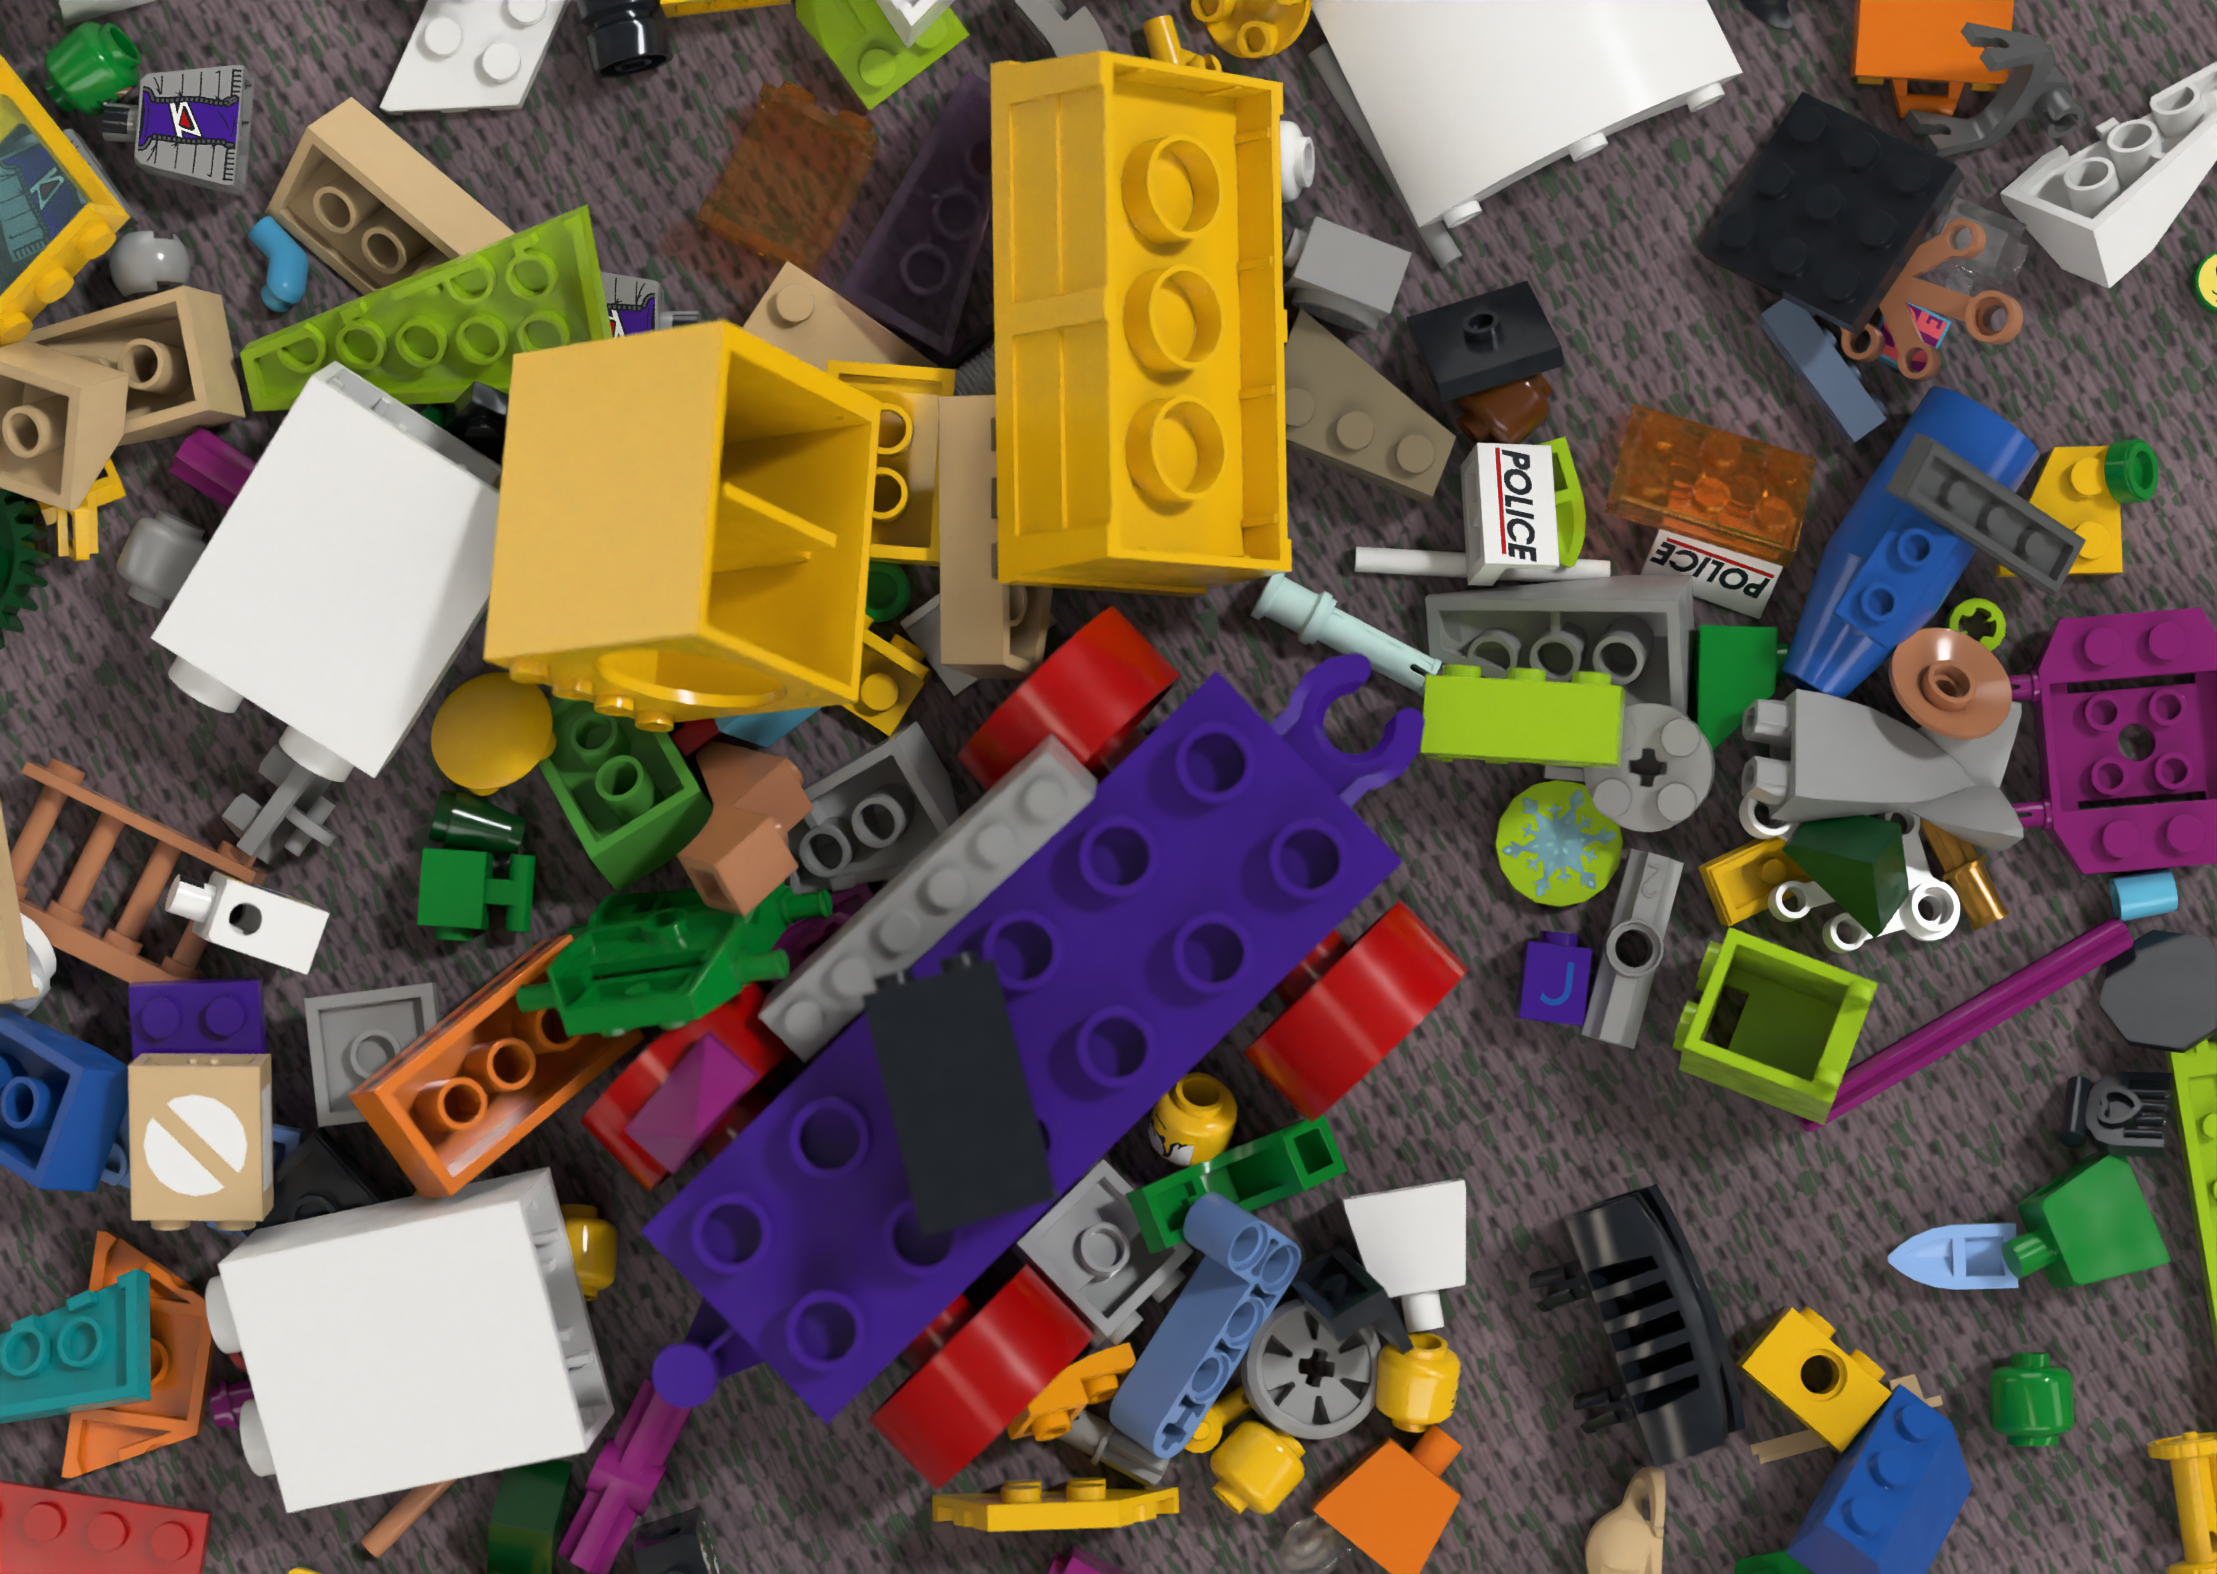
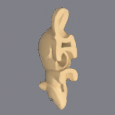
(1623, 1537)

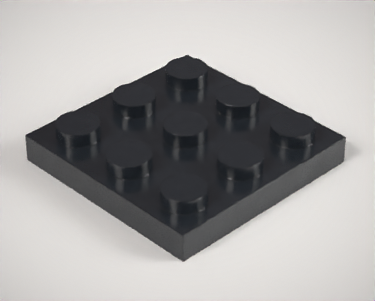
(1831, 212)

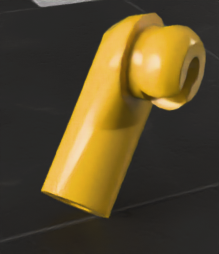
(1165, 45)

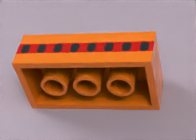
(482, 1079)

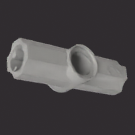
(1643, 907)

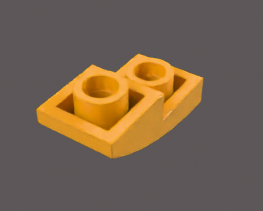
(1082, 1383)

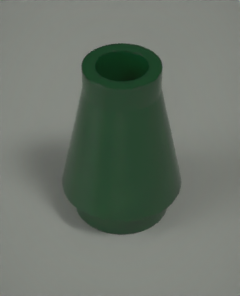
(474, 824)

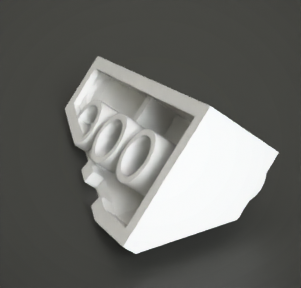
(2122, 193)

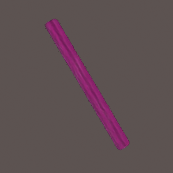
(1977, 1016)

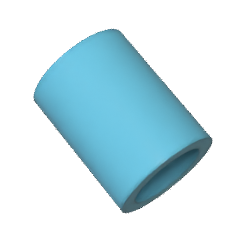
(2143, 894)

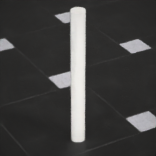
(1454, 565)

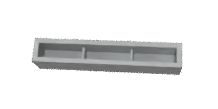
(929, 896)

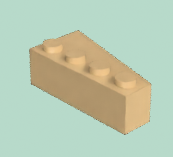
(983, 624)

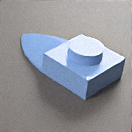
(1958, 1256)

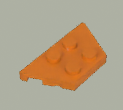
(178, 1361)

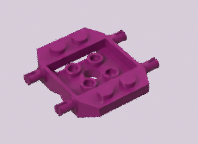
(2082, 731)

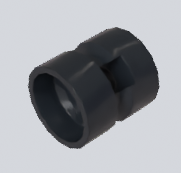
(624, 36)

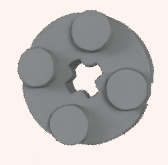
(1673, 795)

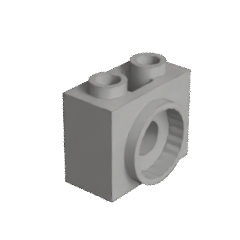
(1341, 274)

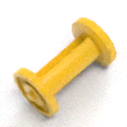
(2195, 1487)

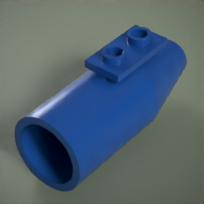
(1890, 563)

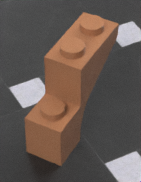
(743, 845)

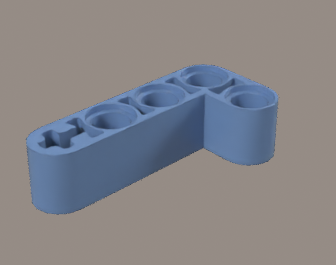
(1207, 1327)

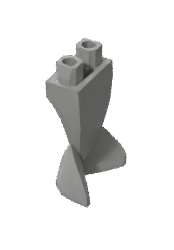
(1856, 761)

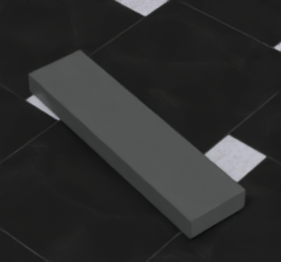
(1985, 514)

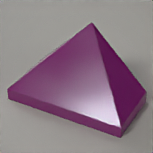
(691, 1102)

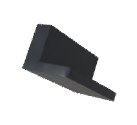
(1347, 1298)

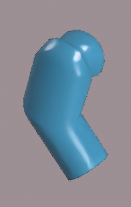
(286, 268)

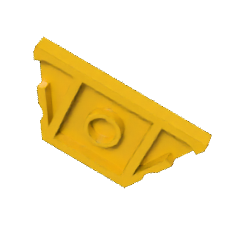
(1082, 1505)

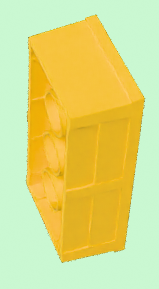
(1138, 325)

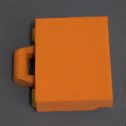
(1925, 44)

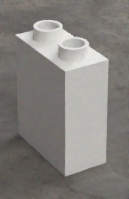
(341, 576)
(411, 1342)

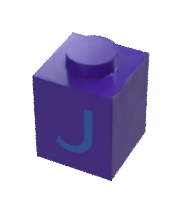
(1553, 979)

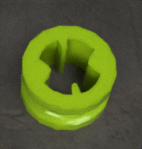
(1994, 616)

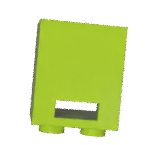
(1790, 1033)

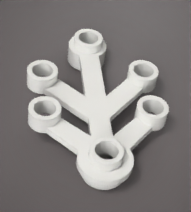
(1810, 895)

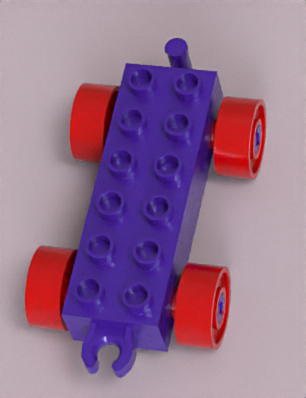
(1123, 961)

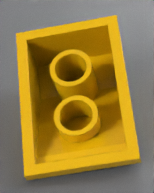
(907, 457)

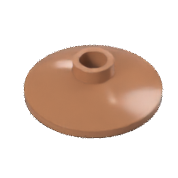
(1950, 683)

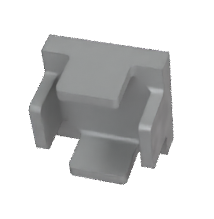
(359, 1035)

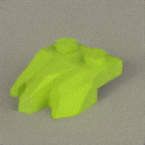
(868, 48)

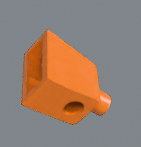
(1394, 1500)

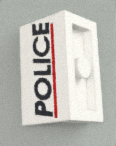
(1508, 510)
(1716, 572)

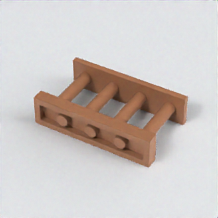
(62, 920)

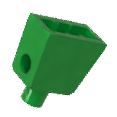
(2086, 1226)

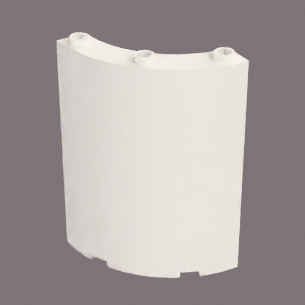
(1504, 87)

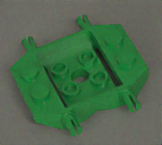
(636, 932)

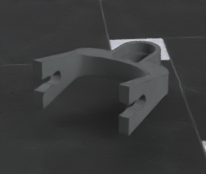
(2031, 93)

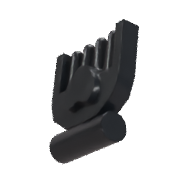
(2113, 1112)

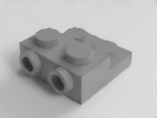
(1098, 1257)

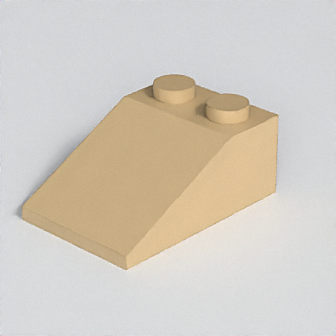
(822, 325)
(174, 355)

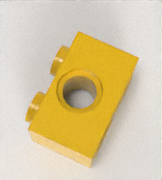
(1843, 1405)

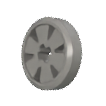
(1280, 1392)

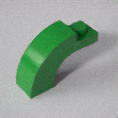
(1246, 1174)

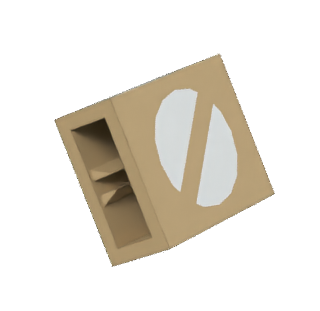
(201, 1139)

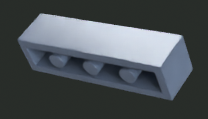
(1822, 370)

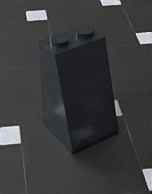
(958, 1094)

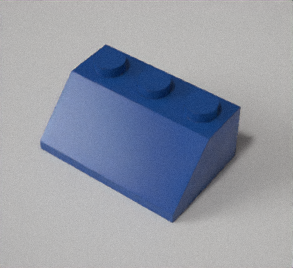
(1887, 1495)

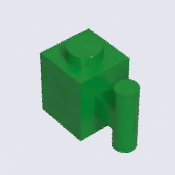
(460, 889)

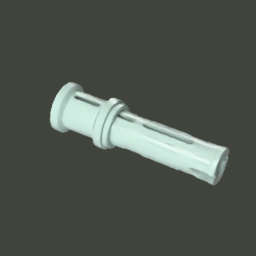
(1317, 618)

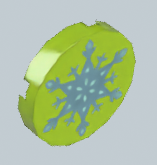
(1557, 844)

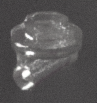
(1314, 1547)

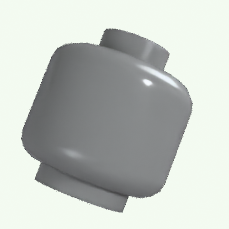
(160, 557)

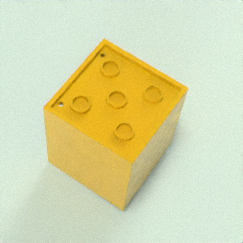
(683, 527)

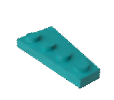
(80, 1354)

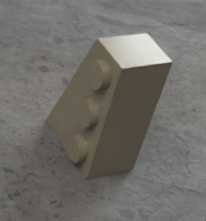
(1357, 418)

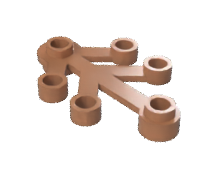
(1909, 289)

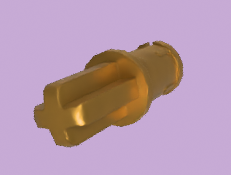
(1966, 876)

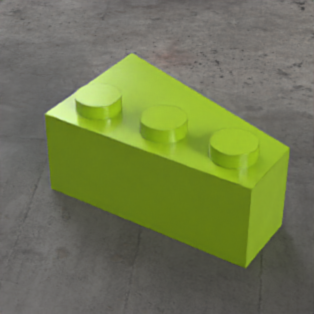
(1523, 718)

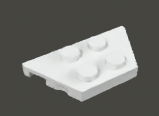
(473, 55)

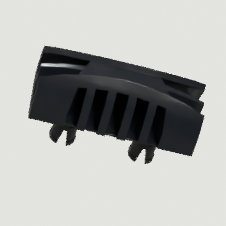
(1656, 1325)

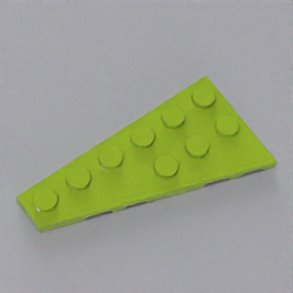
(449, 323)

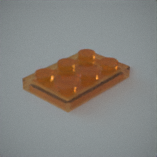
(1710, 485)

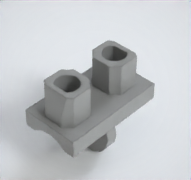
(289, 817)

